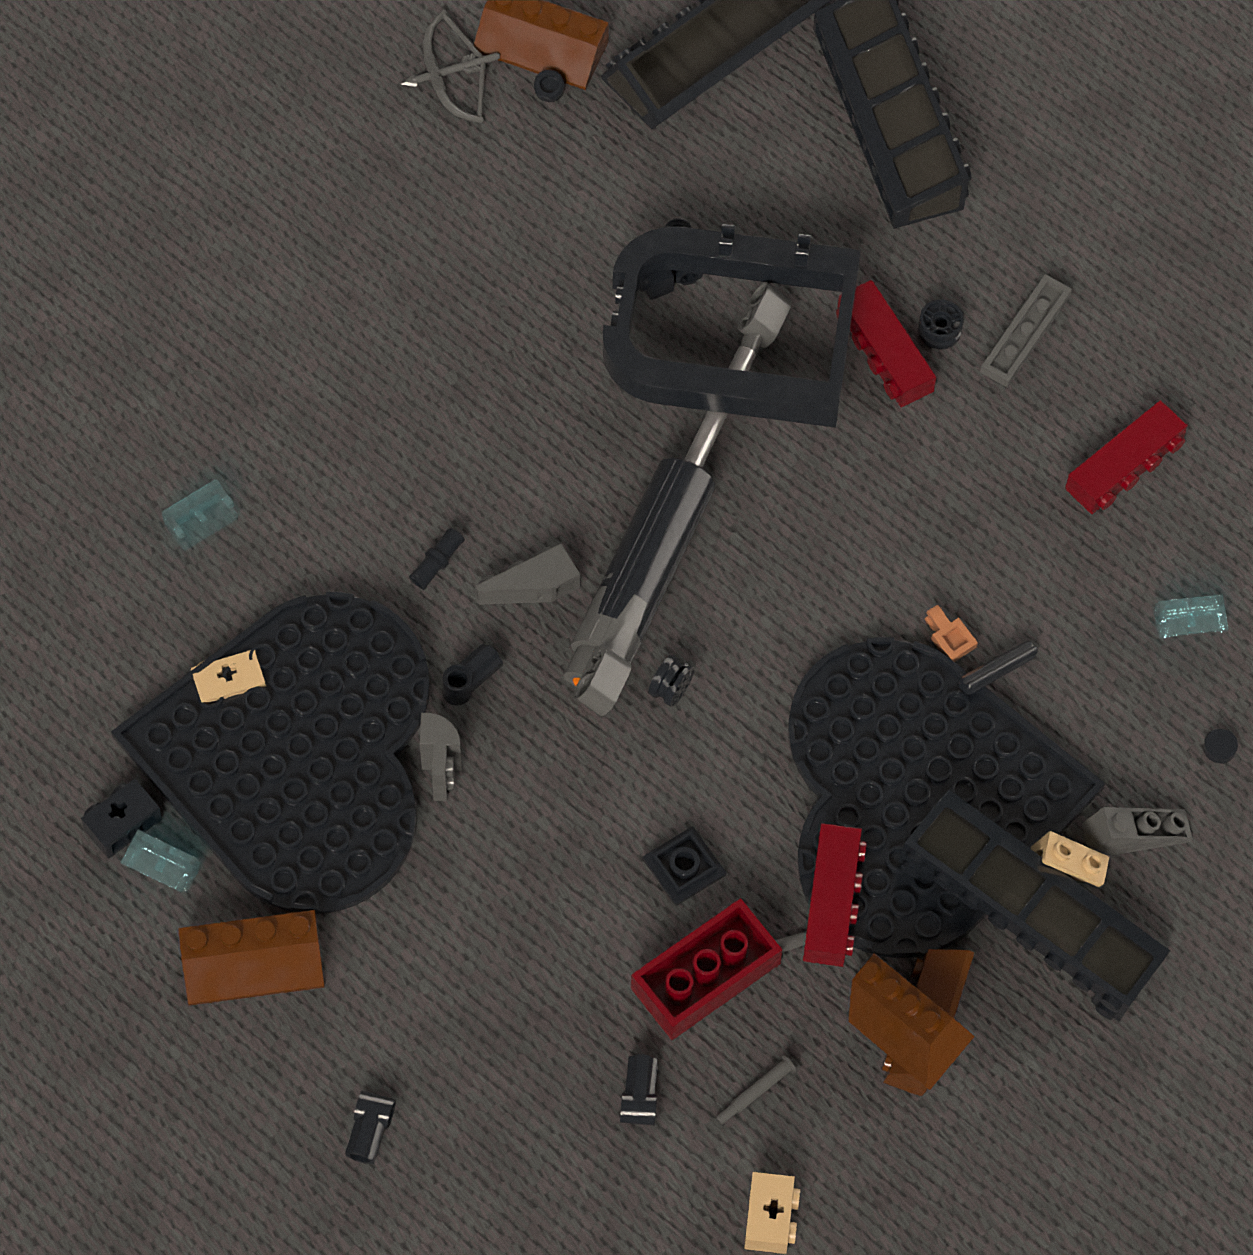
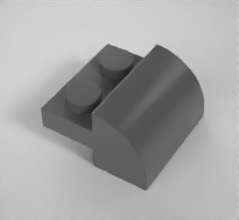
(440, 753)

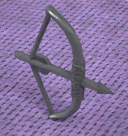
(468, 63)

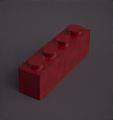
(888, 347)
(1126, 458)
(832, 895)

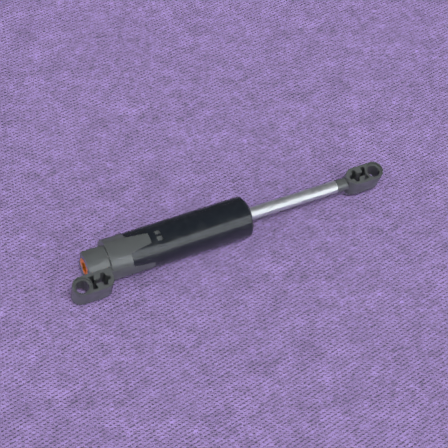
(658, 537)

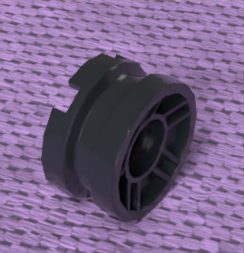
(935, 313)

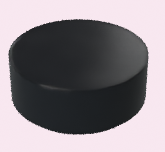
(549, 86)
(1220, 746)

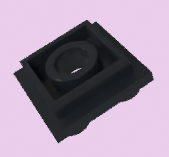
(679, 883)

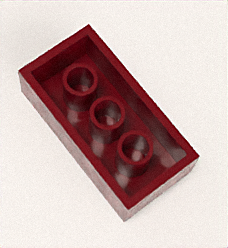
(706, 969)

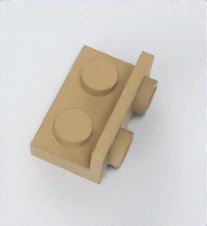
(1072, 858)

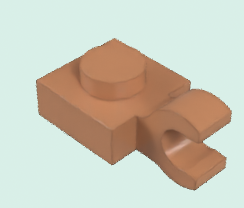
(950, 637)

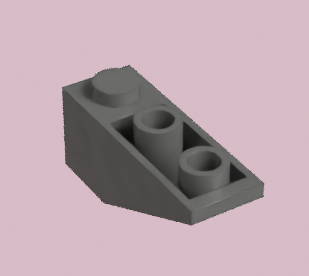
(537, 580)
(1135, 829)

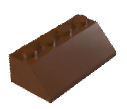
(543, 38)
(251, 957)
(942, 979)
(905, 1022)

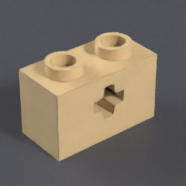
(247, 676)
(766, 1193)

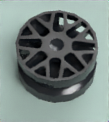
(671, 680)

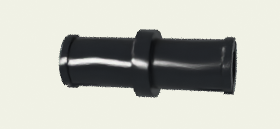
(436, 558)

